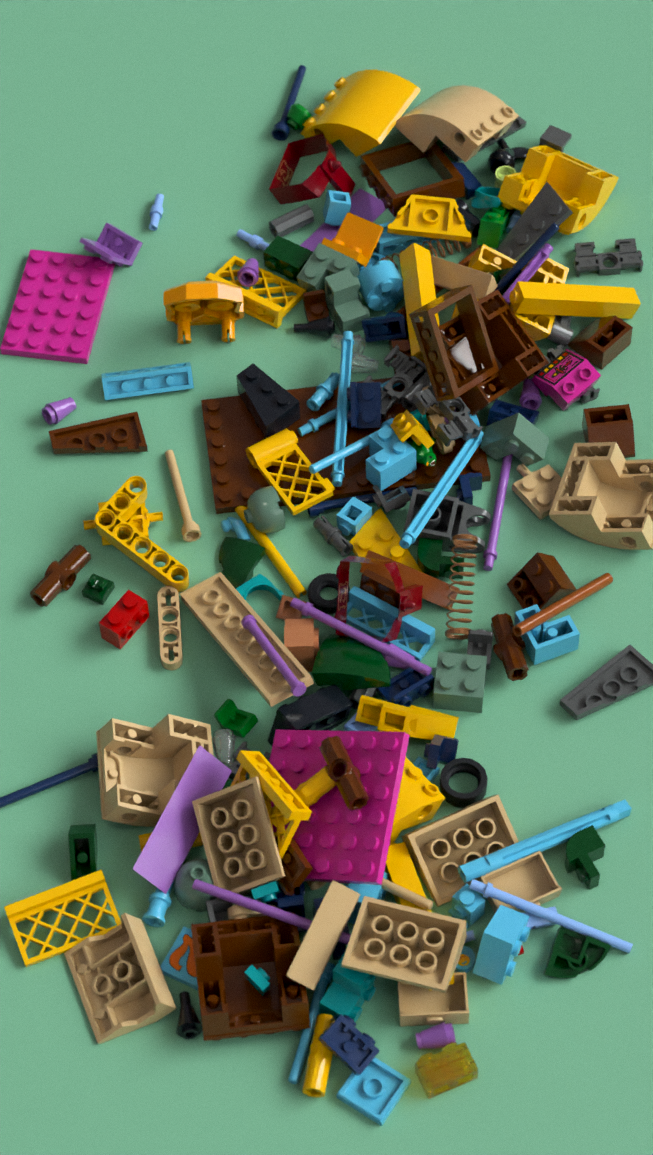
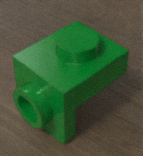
(235, 719)

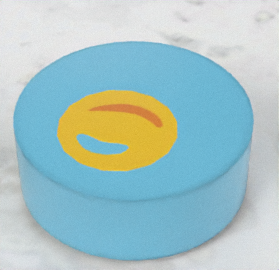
(466, 960)

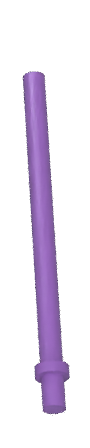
(490, 553)
(308, 609)
(258, 907)

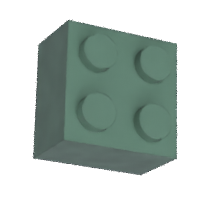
(460, 682)

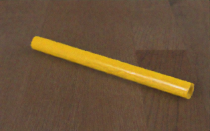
(274, 556)

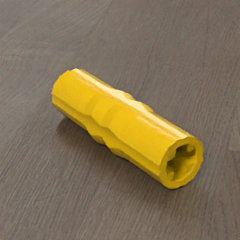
(311, 790)
(318, 1061)

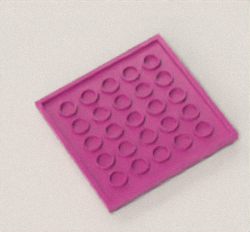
(335, 840)

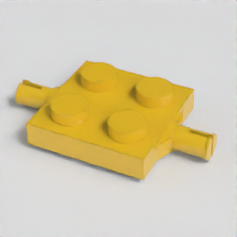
(139, 520)

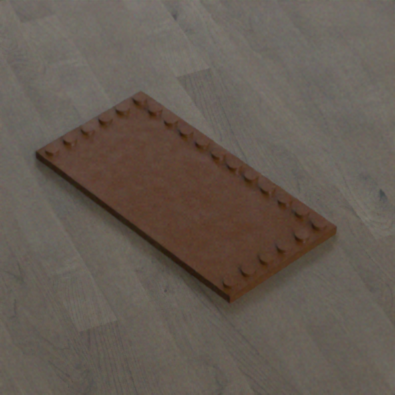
(233, 429)

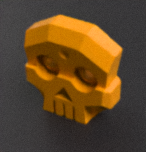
(204, 305)

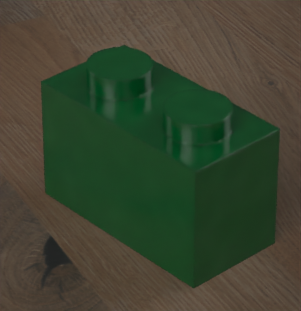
(286, 257)

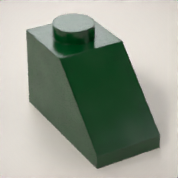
(82, 850)

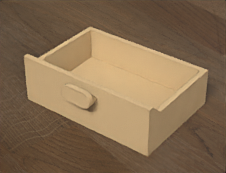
(525, 878)
(426, 1007)

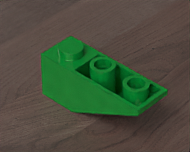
(494, 226)

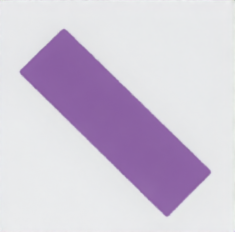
(362, 205)
(178, 823)

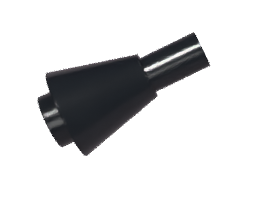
(321, 327)
(188, 1022)

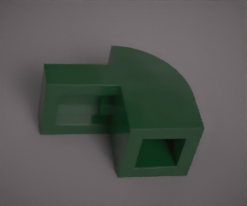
(433, 563)
(580, 854)

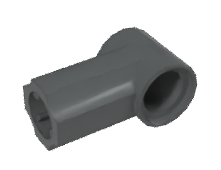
(561, 332)

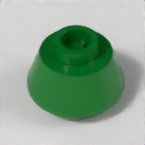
(297, 116)

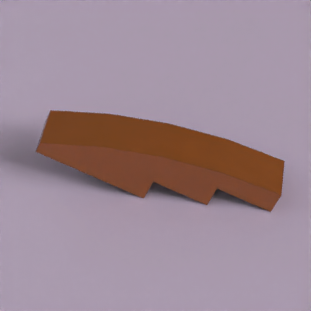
(433, 588)

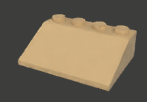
(238, 837)
(456, 840)
(405, 944)

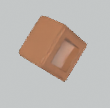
(285, 611)

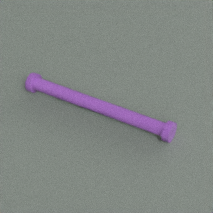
(297, 688)

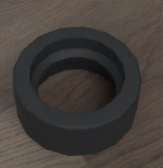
(466, 766)

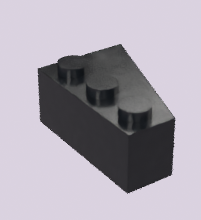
(267, 401)
(317, 711)

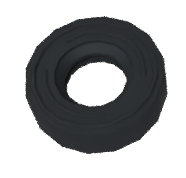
(315, 587)

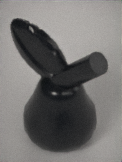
(505, 155)

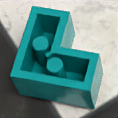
(347, 992)

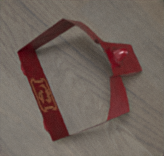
(315, 184)
(409, 598)

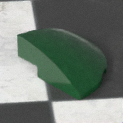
(350, 664)

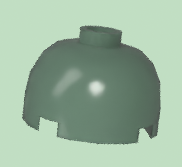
(264, 511)
(184, 881)

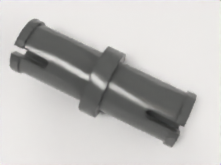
(333, 535)

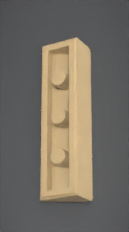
(453, 275)
(323, 935)

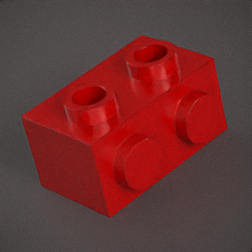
(124, 619)

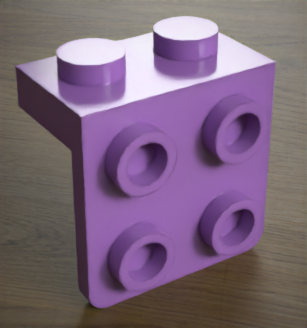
(114, 246)

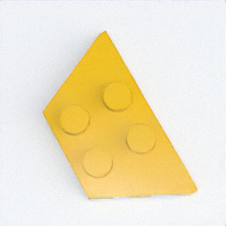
(430, 218)
(381, 537)

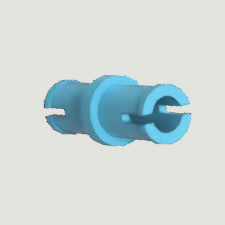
(323, 392)

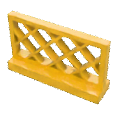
(255, 305)
(276, 790)
(54, 898)

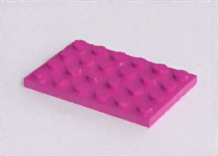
(57, 307)

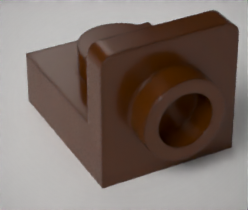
(315, 305)

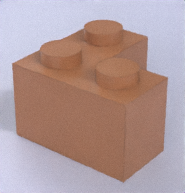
(302, 640)

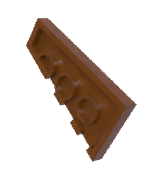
(105, 435)

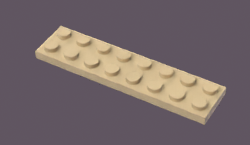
(220, 611)

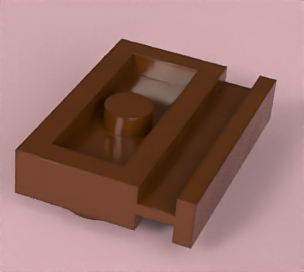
(379, 587)
(295, 868)

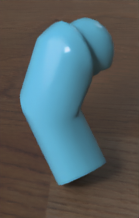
(236, 526)

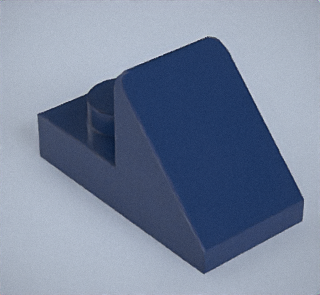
(385, 327)

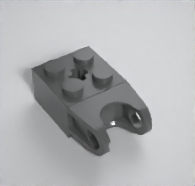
(449, 519)

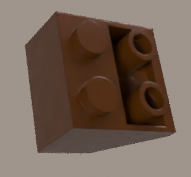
(602, 340)
(610, 425)
(540, 582)

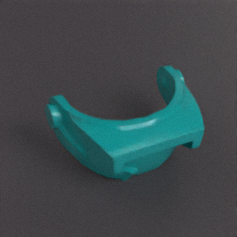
(486, 197)
(259, 583)

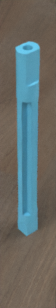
(542, 841)

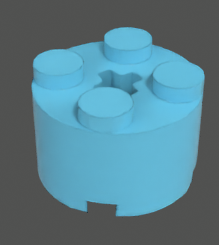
(381, 286)

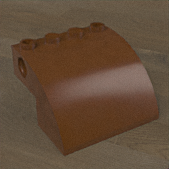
(512, 347)
(226, 998)

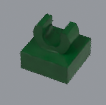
(98, 589)

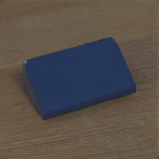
(470, 180)

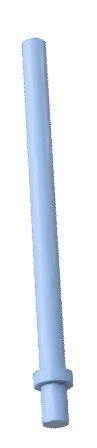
(489, 891)

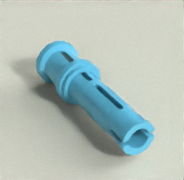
(158, 905)

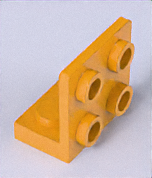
(356, 238)

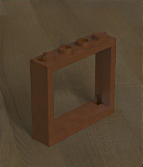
(372, 163)
(433, 347)

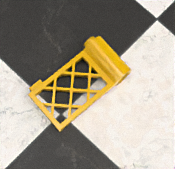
(278, 448)

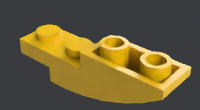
(413, 720)

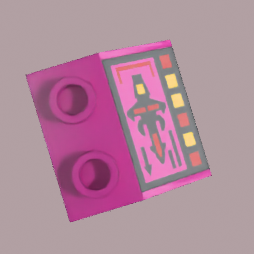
(566, 378)

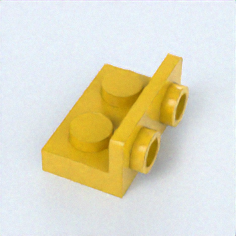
(407, 426)

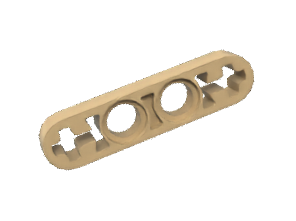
(172, 627)

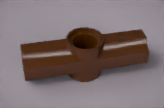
(60, 575)
(509, 647)
(344, 773)

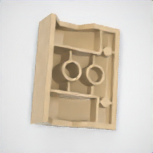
(120, 980)

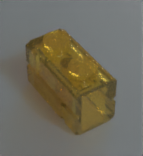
(446, 1069)

